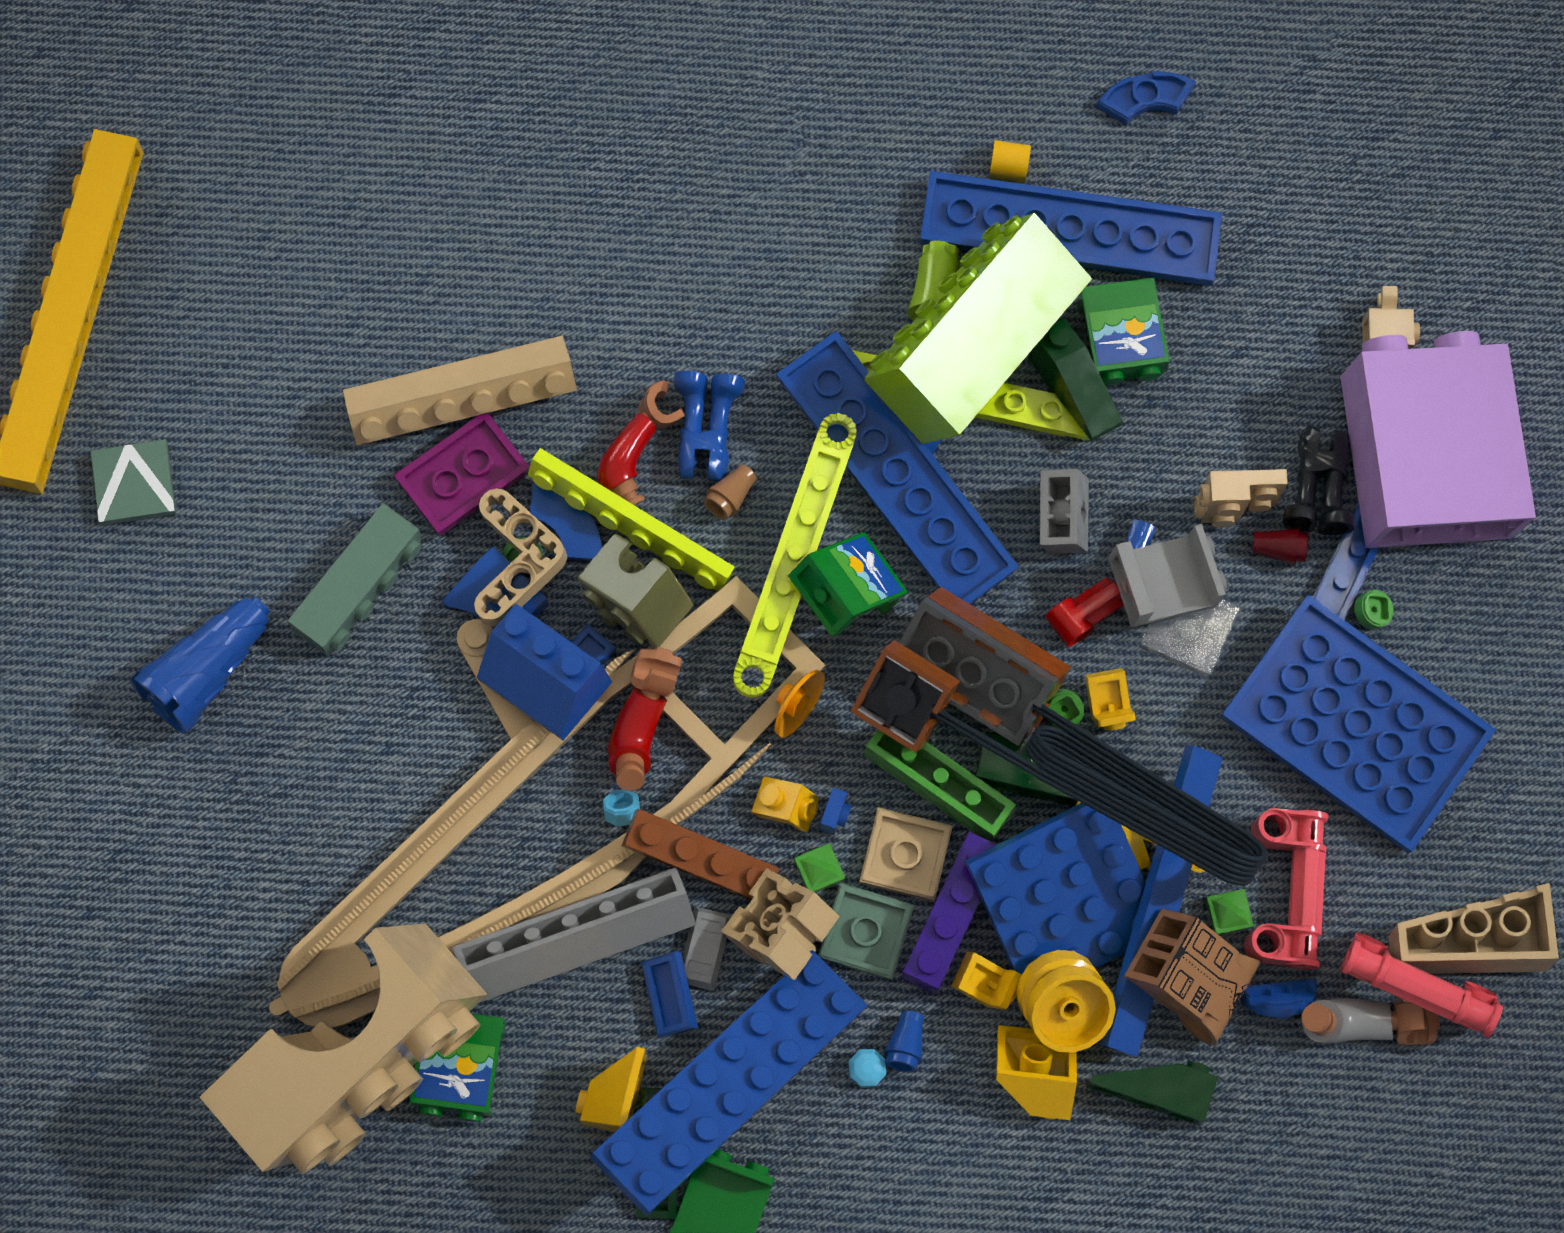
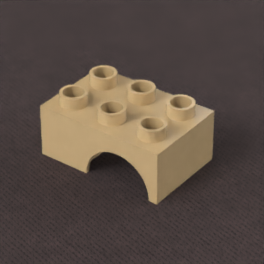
(304, 1090)

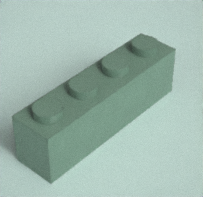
(356, 580)

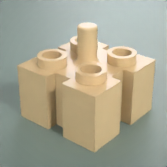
(780, 924)

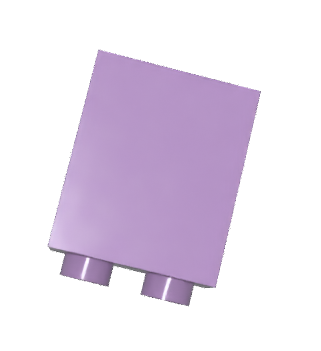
(1436, 442)

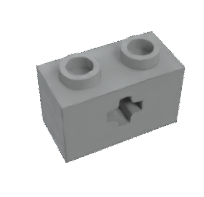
(1064, 511)

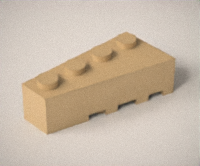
(1482, 937)

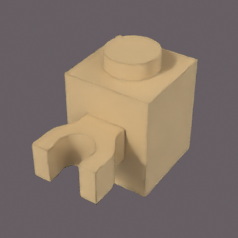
(1389, 319)

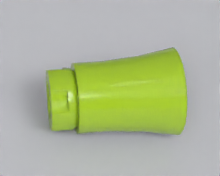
(934, 265)

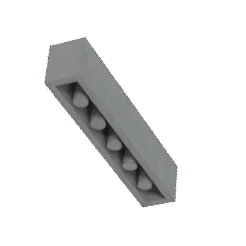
(577, 934)

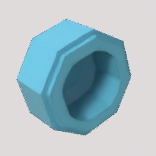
(620, 807)
(867, 1068)

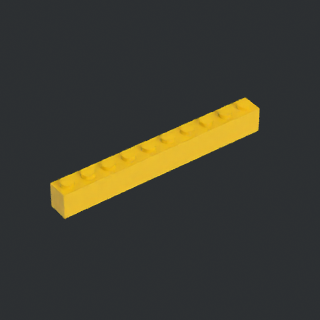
(67, 309)

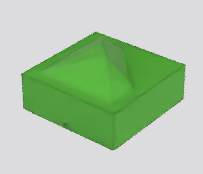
(819, 868)
(1229, 912)

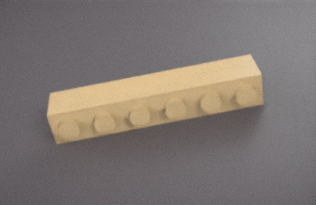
(459, 390)

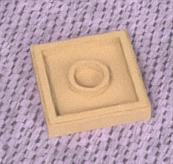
(905, 854)

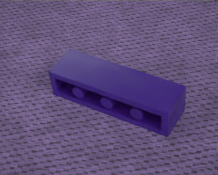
(946, 921)

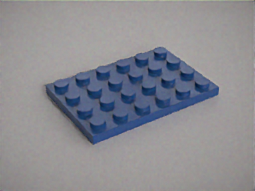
(1358, 724)

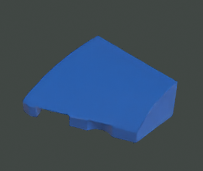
(479, 576)

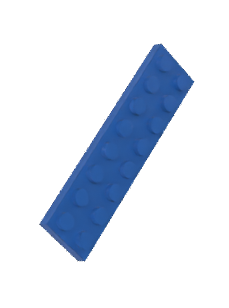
(1094, 228)
(899, 473)
(727, 1084)

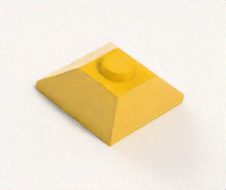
(1036, 1074)
(613, 1093)

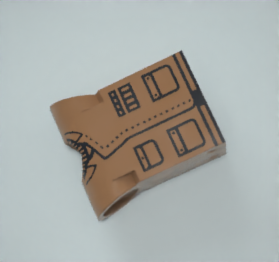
(1192, 973)

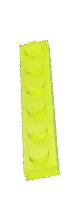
(631, 521)

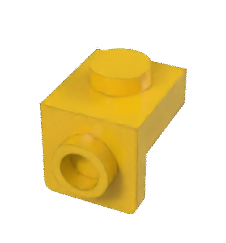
(1109, 699)
(786, 803)
(986, 982)

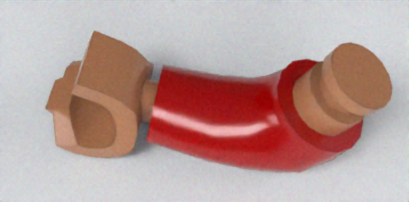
(620, 460)
(632, 735)

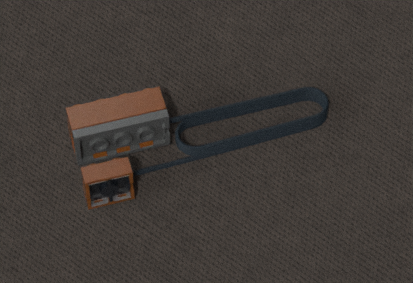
(1005, 683)

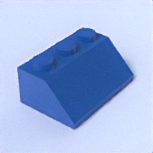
(541, 672)

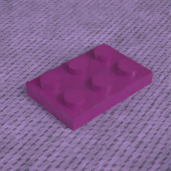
(459, 470)

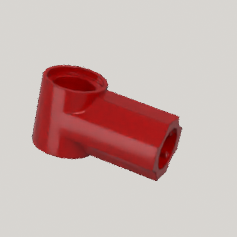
(1077, 617)

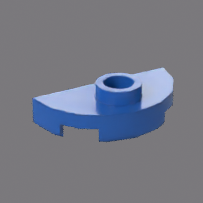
(1281, 998)

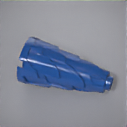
(197, 666)

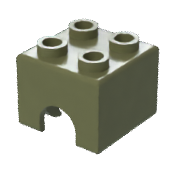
(636, 597)

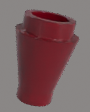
(1282, 545)

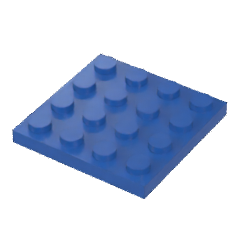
(1061, 888)

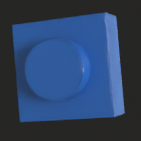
(836, 812)

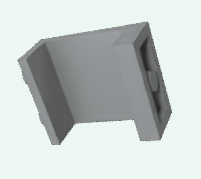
(1168, 577)

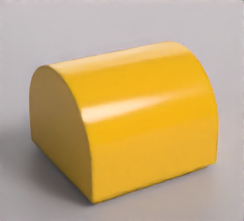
(1009, 161)

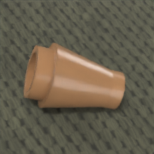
(729, 493)

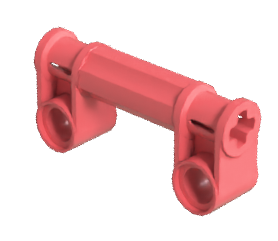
(1297, 942)
(1469, 1006)

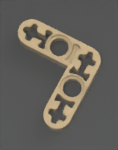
(528, 561)

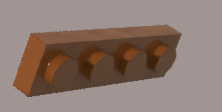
(694, 854)

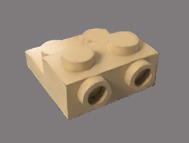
(1228, 494)

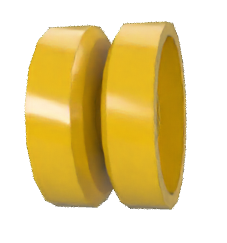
(1065, 1001)

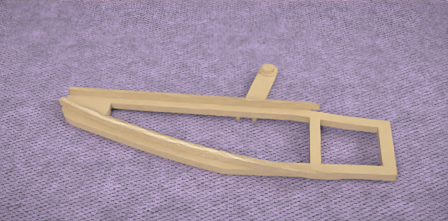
(333, 978)

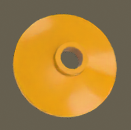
(797, 702)

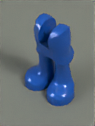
(693, 388)

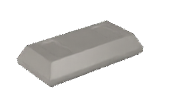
(705, 948)

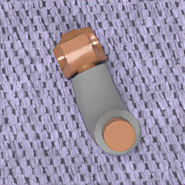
(1363, 1019)

